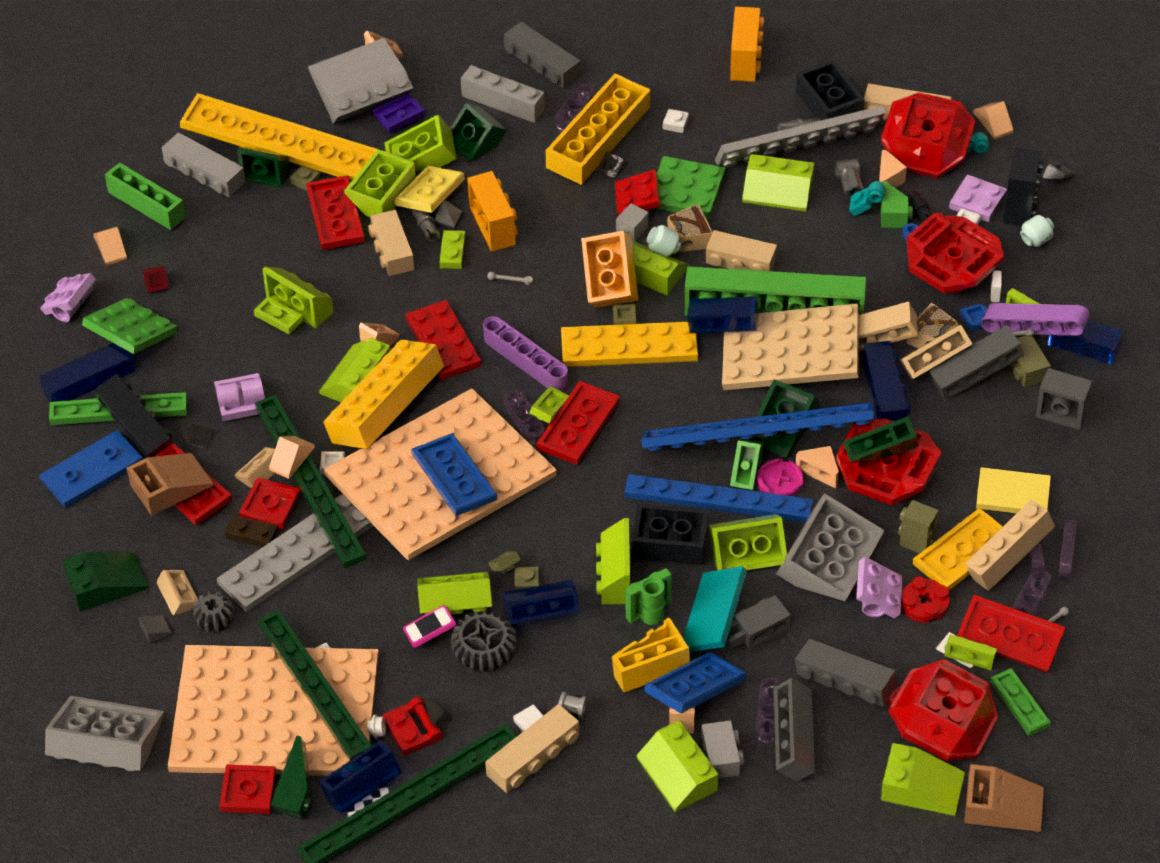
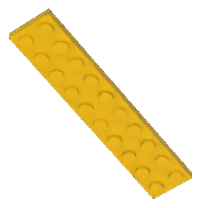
(271, 134)

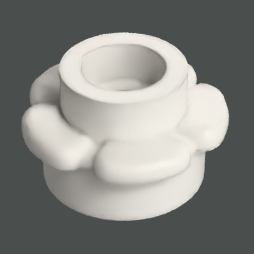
(377, 726)

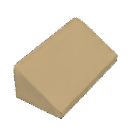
(257, 467)
(176, 591)

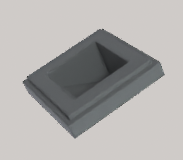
(1057, 171)
(448, 215)

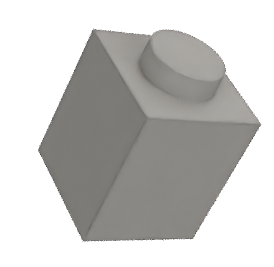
(633, 221)

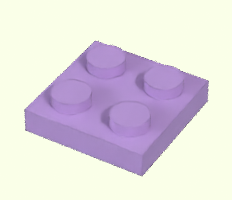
(978, 197)

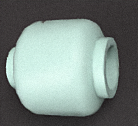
(1037, 231)
(663, 240)

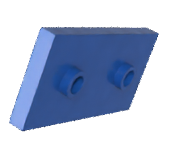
(90, 468)
(454, 474)
(695, 682)

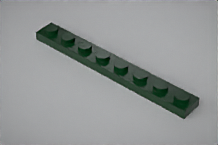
(314, 684)

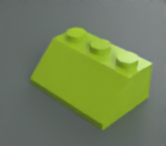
(778, 182)
(380, 183)
(656, 270)
(297, 295)
(354, 368)
(748, 543)
(614, 563)
(455, 592)
(678, 767)

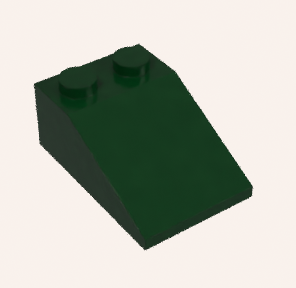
(784, 399)
(103, 577)

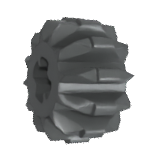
(213, 611)

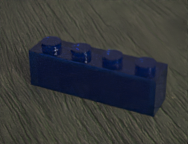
(86, 373)
(884, 381)

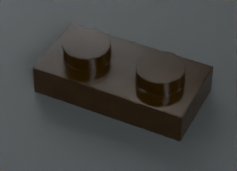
(250, 531)

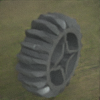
(493, 630)

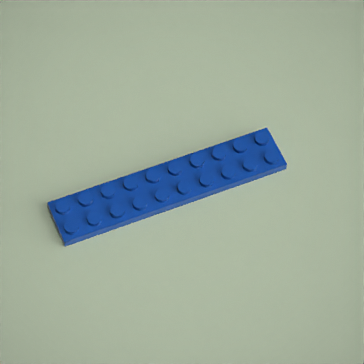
(767, 425)

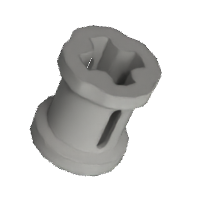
(573, 704)

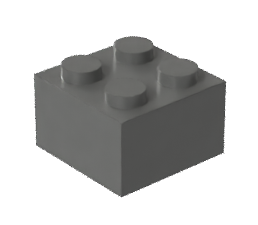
(1063, 398)

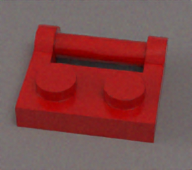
(405, 730)

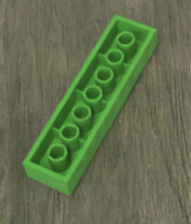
(775, 289)

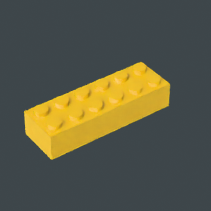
(597, 128)
(383, 394)

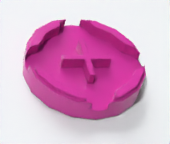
(780, 478)

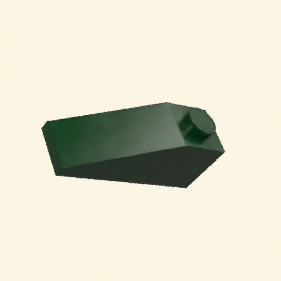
(882, 441)
(294, 788)

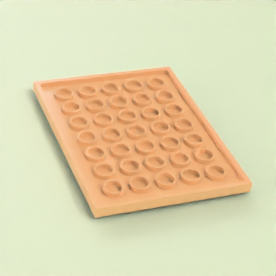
(400, 497)
(248, 708)

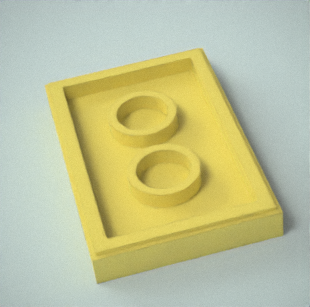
(429, 189)
(1011, 490)

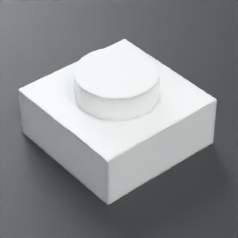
(675, 120)

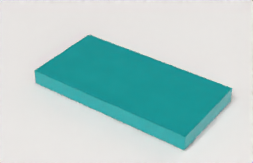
(714, 609)

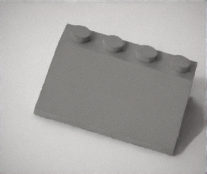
(360, 80)
(830, 549)
(103, 733)

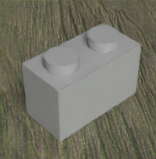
(720, 748)

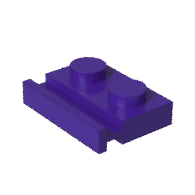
(399, 113)

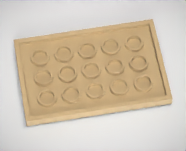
(794, 348)

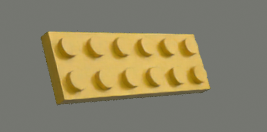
(628, 344)

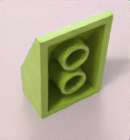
(425, 144)
(921, 781)

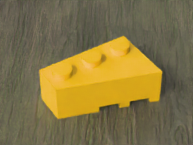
(650, 657)

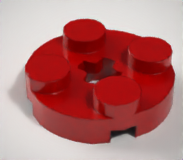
(925, 588)

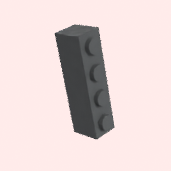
(542, 54)
(976, 362)
(846, 672)
(794, 730)

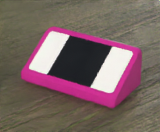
(429, 626)

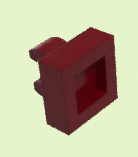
(155, 278)

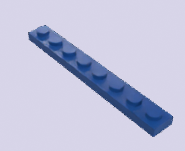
(717, 498)

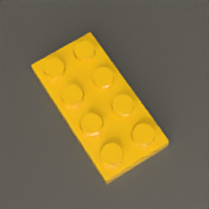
(947, 556)

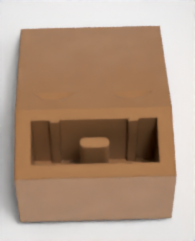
(167, 480)
(1002, 799)

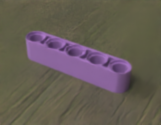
(1043, 318)
(525, 354)

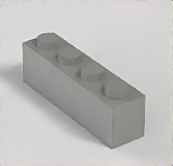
(503, 94)
(203, 164)

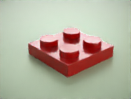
(638, 190)
(270, 502)
(247, 789)

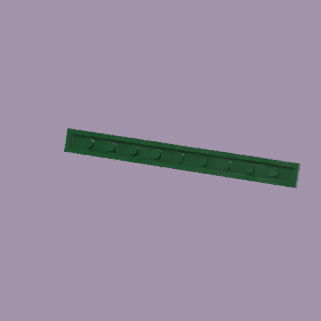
(314, 487)
(405, 798)

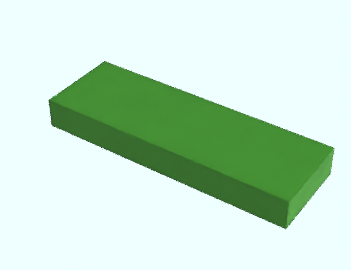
(1020, 702)

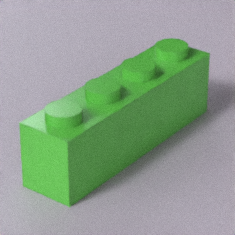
(145, 196)

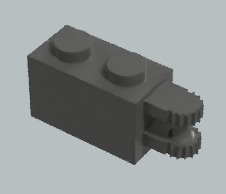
(759, 623)

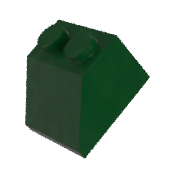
(476, 132)
(264, 166)

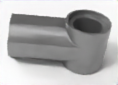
(849, 174)

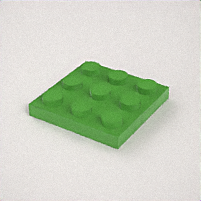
(688, 184)
(130, 325)

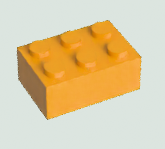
(745, 44)
(492, 211)
(609, 269)

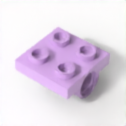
(68, 296)
(238, 395)
(878, 589)

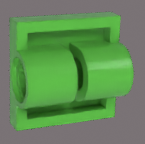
(648, 598)

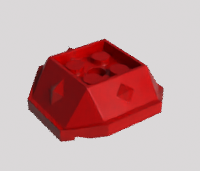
(931, 151)
(952, 253)
(890, 477)
(943, 731)

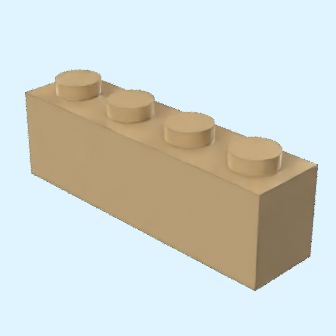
(884, 96)
(1010, 545)
(532, 748)

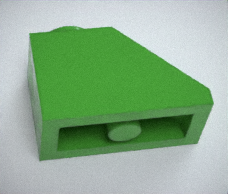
(894, 208)
(746, 463)

